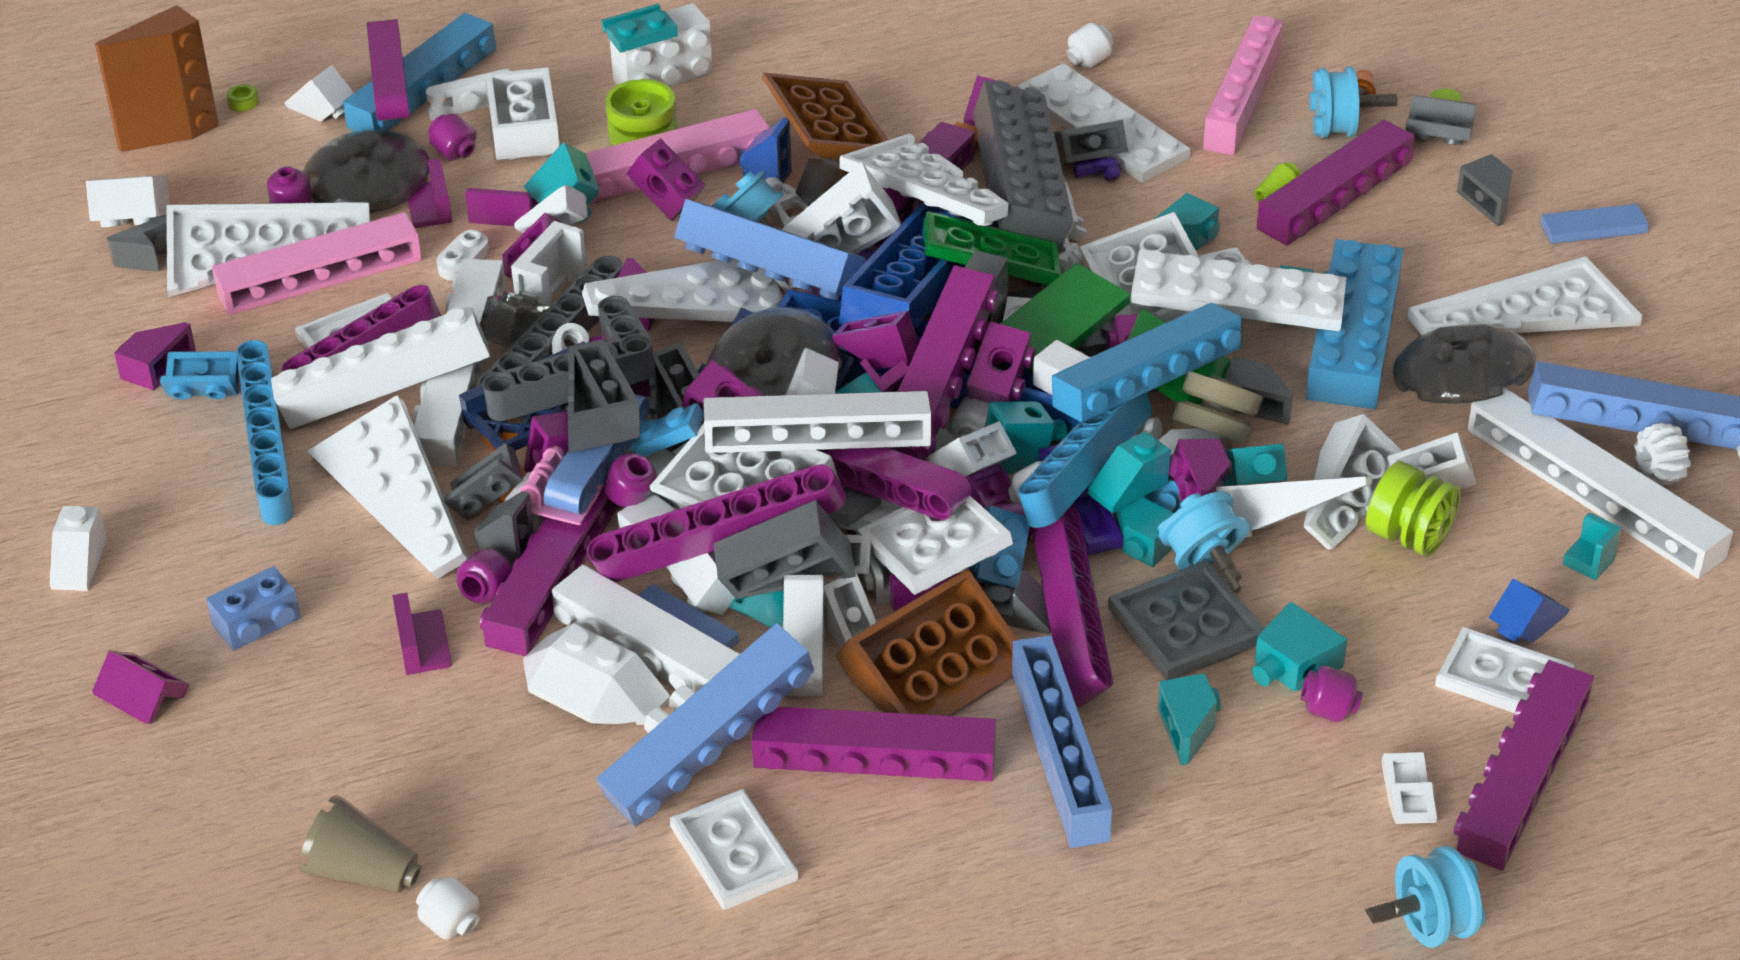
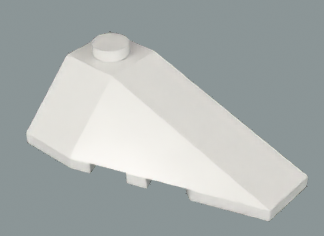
(1350, 451)
(1274, 502)

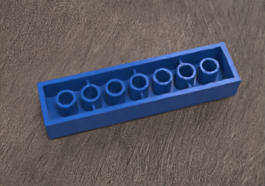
(899, 275)

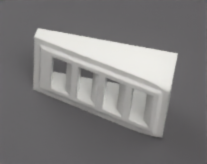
(564, 205)

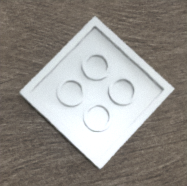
(930, 549)

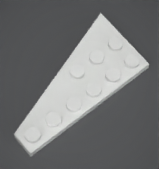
(927, 177)
(690, 292)
(1548, 299)
(391, 477)

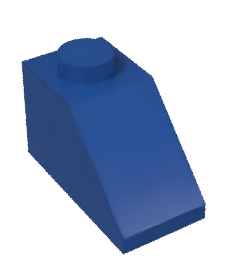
(769, 152)
(1526, 612)

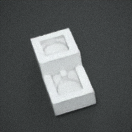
(1408, 788)

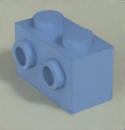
(253, 608)

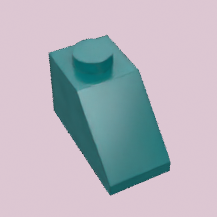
(1197, 218)
(1131, 472)
(1140, 531)
(1188, 712)

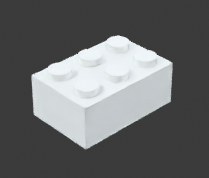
(671, 59)
(522, 113)

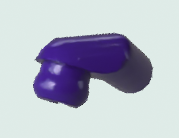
(1094, 166)

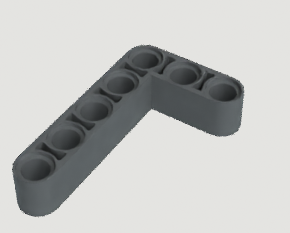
(545, 382)

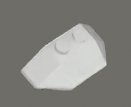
(592, 677)

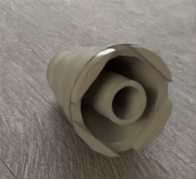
(357, 850)

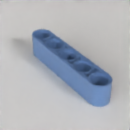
(580, 472)

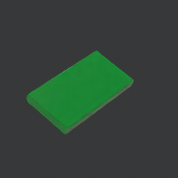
(958, 239)
(1069, 309)

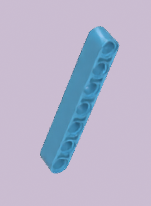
(264, 433)
(1079, 460)

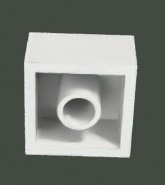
(120, 199)

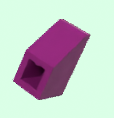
(1198, 466)

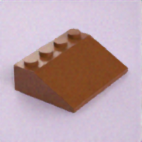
(157, 81)
(825, 113)
(933, 651)

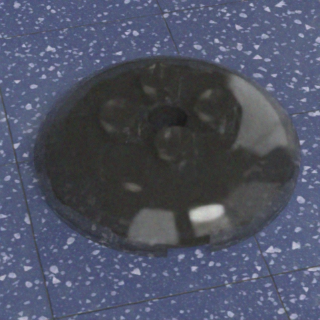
(368, 168)
(769, 345)
(1464, 363)

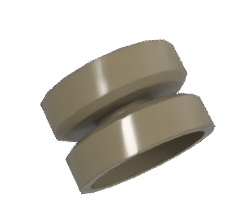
(1217, 407)

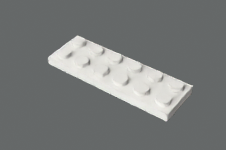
(1079, 102)
(1242, 288)

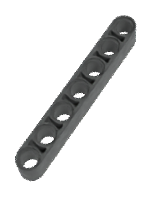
(568, 308)

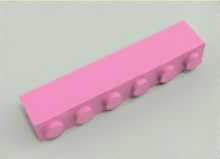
(1243, 85)
(700, 146)
(316, 263)

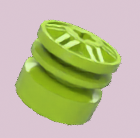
(1413, 508)

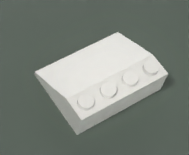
(1117, 256)
(703, 476)

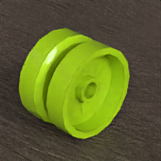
(639, 110)

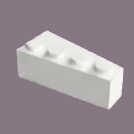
(847, 216)

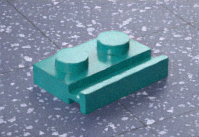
(639, 28)

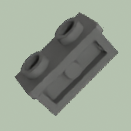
(1441, 118)
(484, 482)

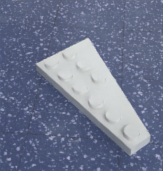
(224, 232)

